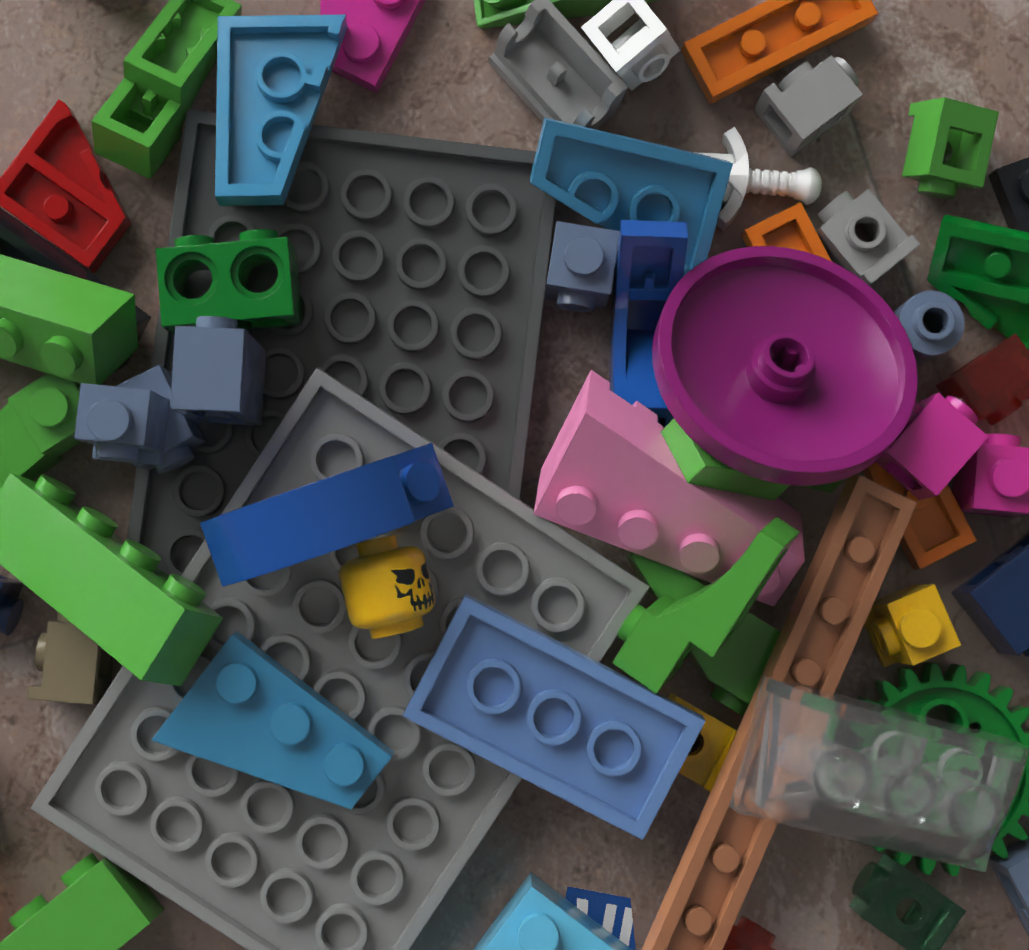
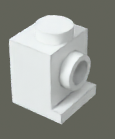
(641, 50)

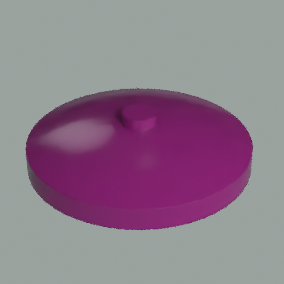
(784, 365)

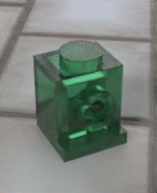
(927, 920)

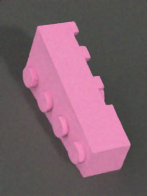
(623, 486)

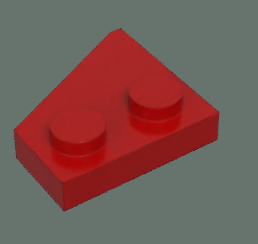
(64, 190)

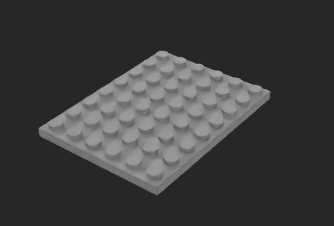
(282, 863)

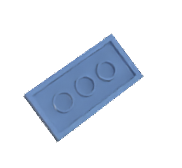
(554, 716)

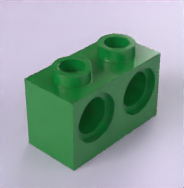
(230, 268)

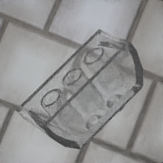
(876, 774)

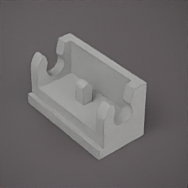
(557, 69)

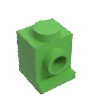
(949, 146)

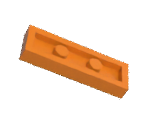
(769, 40)

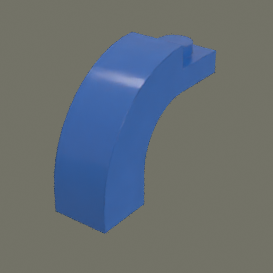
(644, 275)
(326, 515)

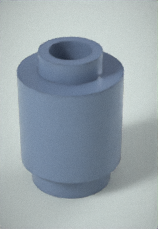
(941, 316)

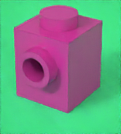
(933, 445)
(995, 479)

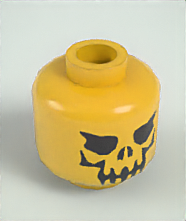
(387, 587)

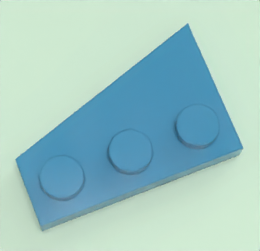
(267, 100)
(631, 179)
(273, 727)

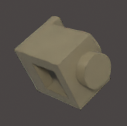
(71, 666)

